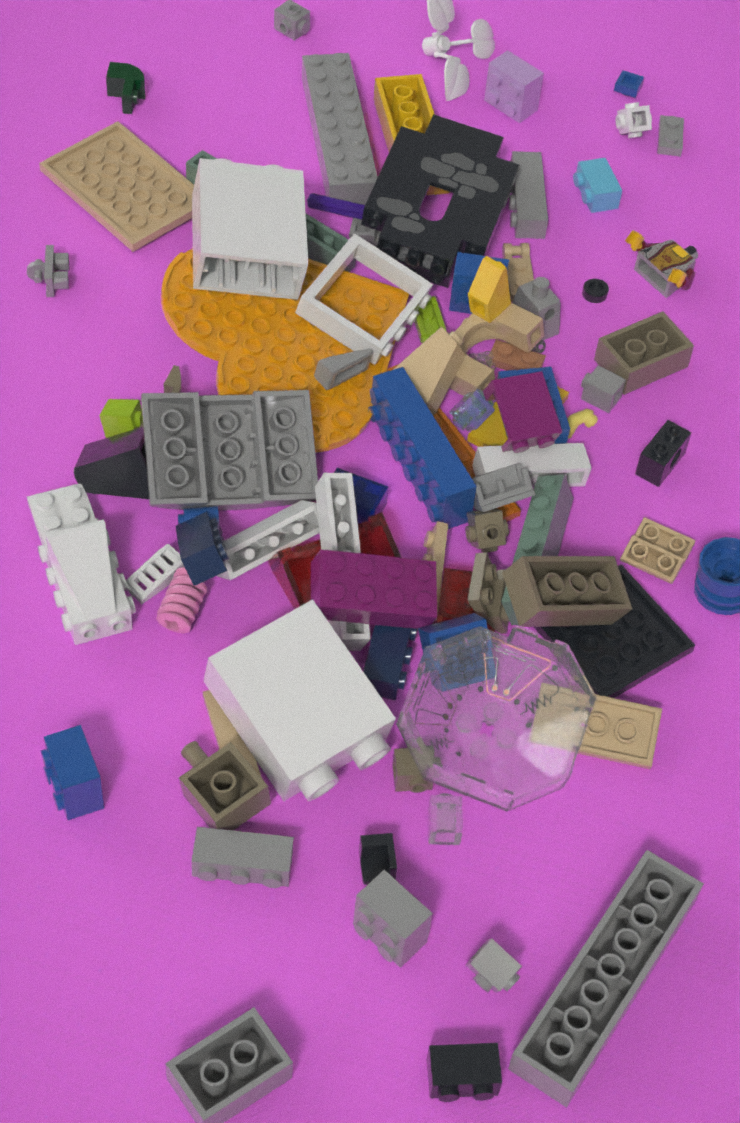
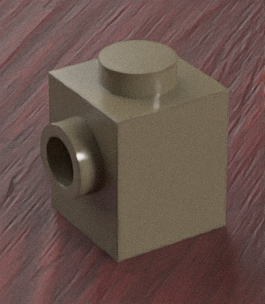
(407, 774)

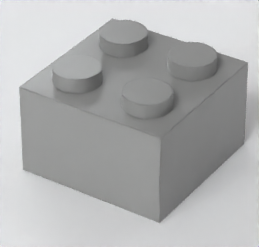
(391, 919)

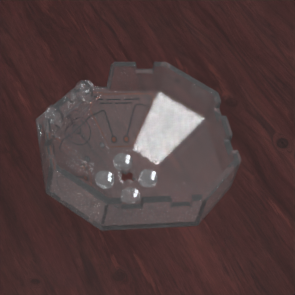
(519, 686)

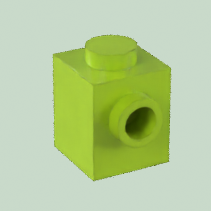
(121, 416)

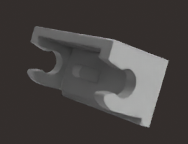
(502, 487)

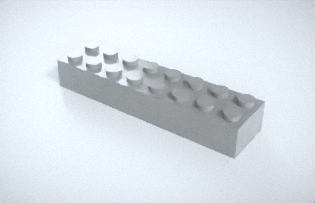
(338, 127)
(605, 978)

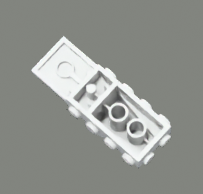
(80, 565)

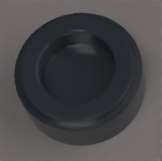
(595, 290)

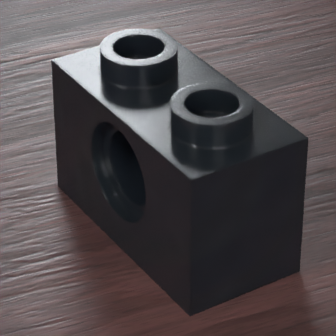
(663, 453)

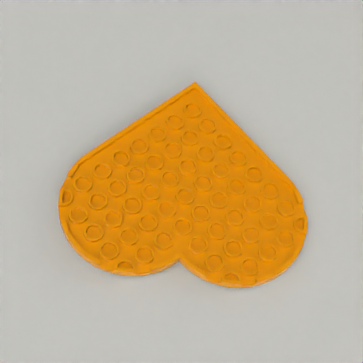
(273, 349)

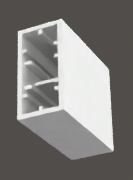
(249, 229)
(300, 702)

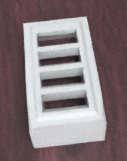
(168, 560)

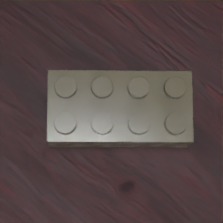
(566, 590)

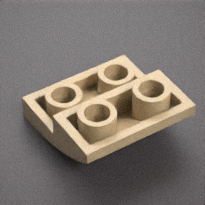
(658, 550)

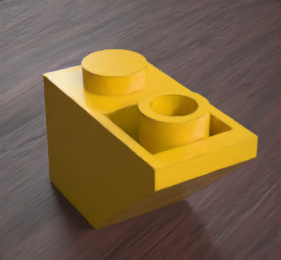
(489, 290)

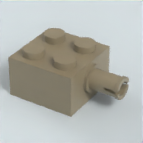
(223, 786)

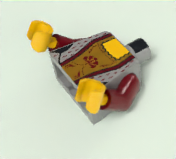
(664, 264)

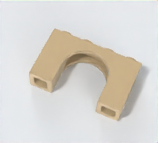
(512, 325)

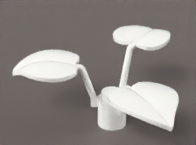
(455, 74)

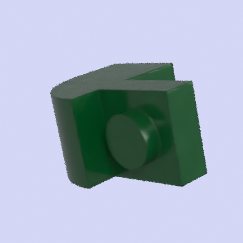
(125, 82)

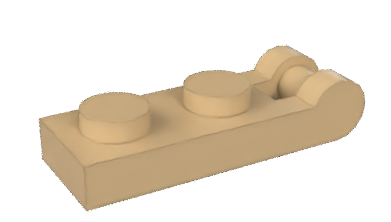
(520, 268)

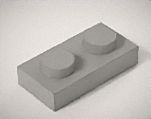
(670, 135)

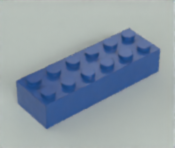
(421, 448)

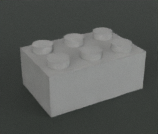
(229, 1069)

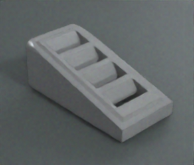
(342, 367)

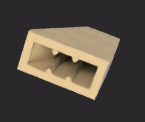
(434, 366)

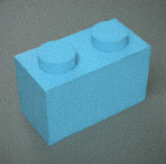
(597, 185)

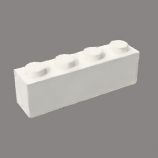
(557, 459)
(269, 536)

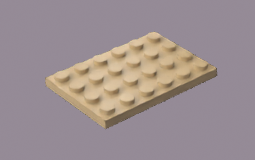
(122, 185)

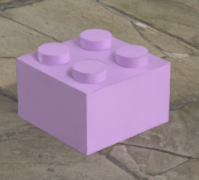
(513, 86)

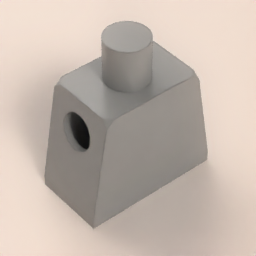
(541, 301)

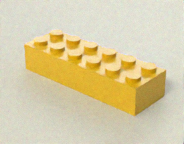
(406, 104)

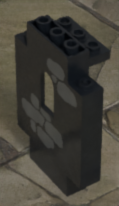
(451, 159)

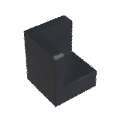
(376, 855)

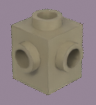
(486, 530)

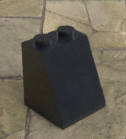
(115, 466)

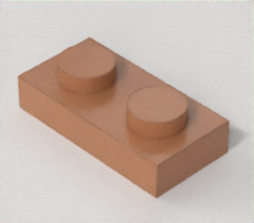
(513, 358)

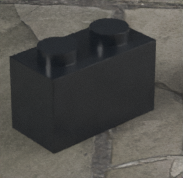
(464, 1071)

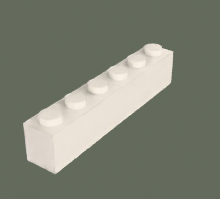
(340, 533)

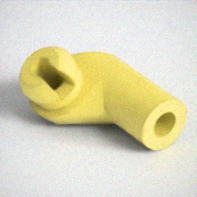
(584, 416)

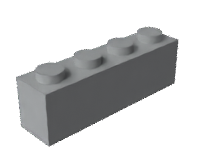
(528, 197)

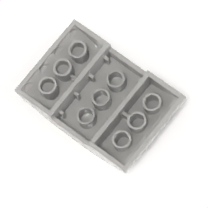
(229, 449)

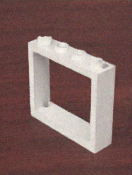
(342, 329)

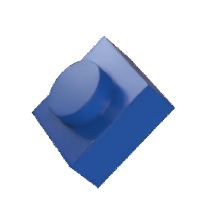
(629, 84)

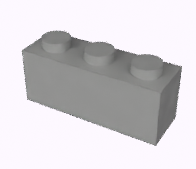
(242, 857)

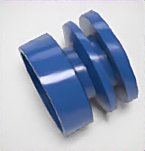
(719, 576)

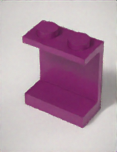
(525, 411)

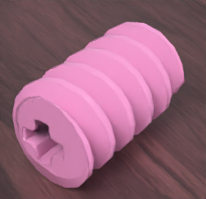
(180, 602)

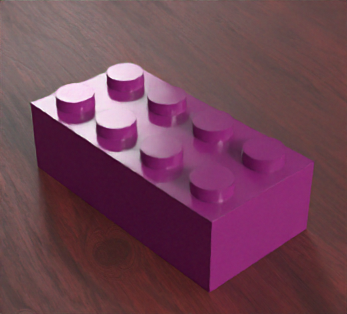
(374, 589)

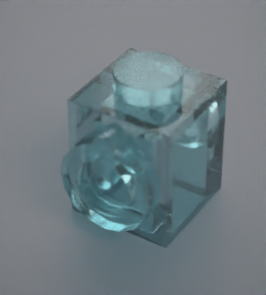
(472, 410)

